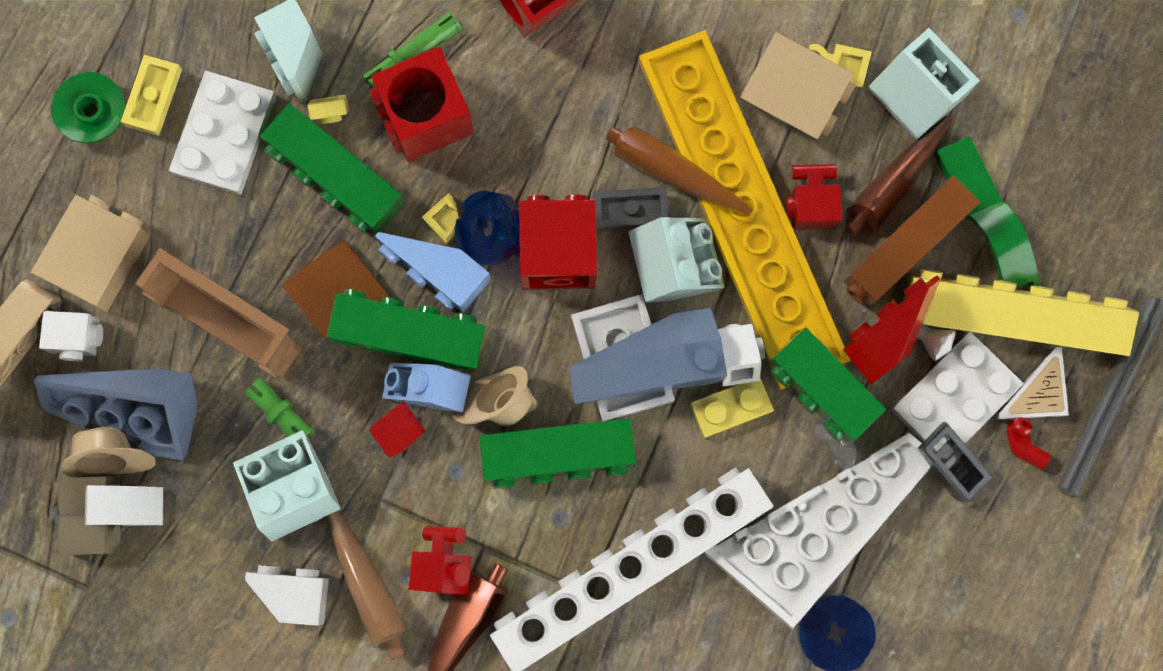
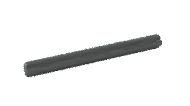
(1111, 400)

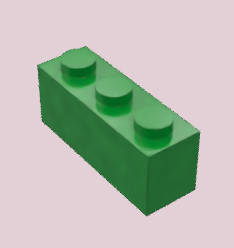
(825, 386)

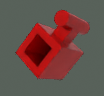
(814, 204)
(441, 569)

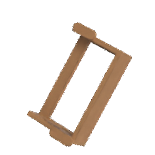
(219, 312)

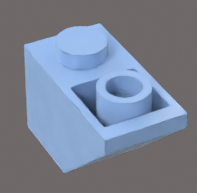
(426, 386)

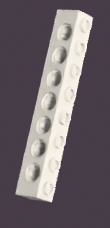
(749, 504)

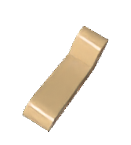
(22, 322)

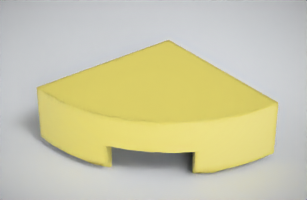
(442, 218)

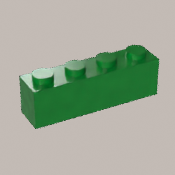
(332, 169)
(405, 332)
(557, 451)

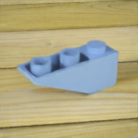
(443, 268)

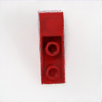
(891, 339)

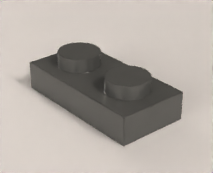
(629, 207)

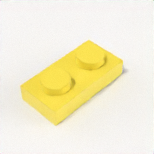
(151, 95)
(731, 407)

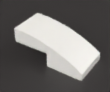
(124, 505)

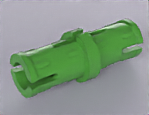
(276, 409)

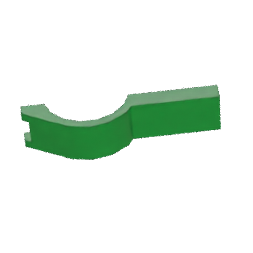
(992, 215)

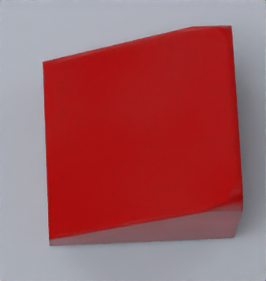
(397, 430)

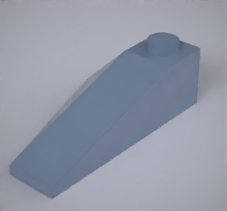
(662, 357)
(144, 404)

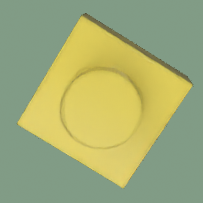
(328, 109)

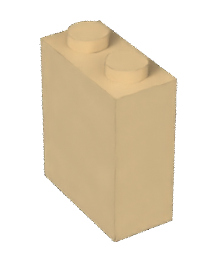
(798, 87)
(91, 251)

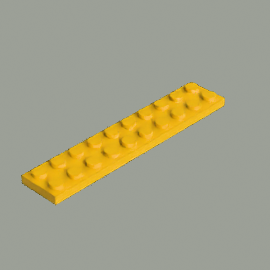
(758, 247)

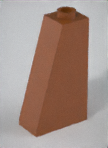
(910, 242)

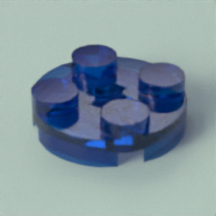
(505, 232)
(854, 645)

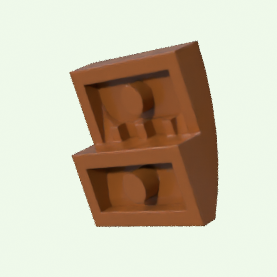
(330, 273)

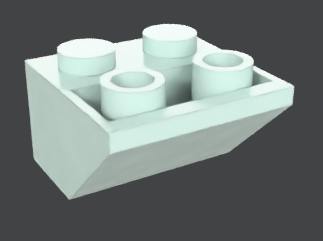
(290, 47)
(923, 84)
(676, 258)
(286, 486)

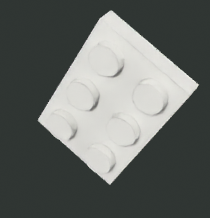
(222, 132)
(606, 326)
(960, 390)

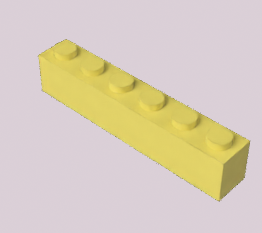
(1030, 314)

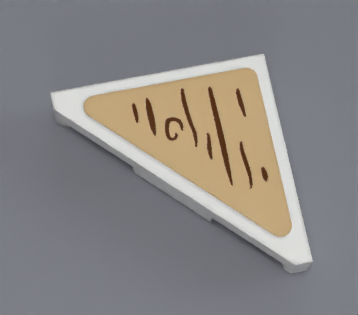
(1041, 393)

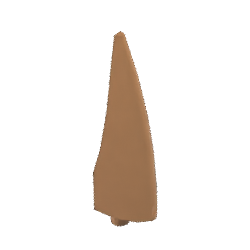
(368, 590)

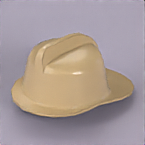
(498, 398)
(103, 453)

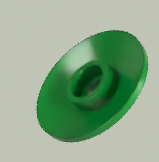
(74, 100)

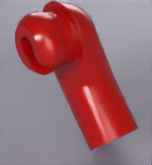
(1021, 446)

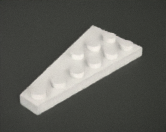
(811, 540)

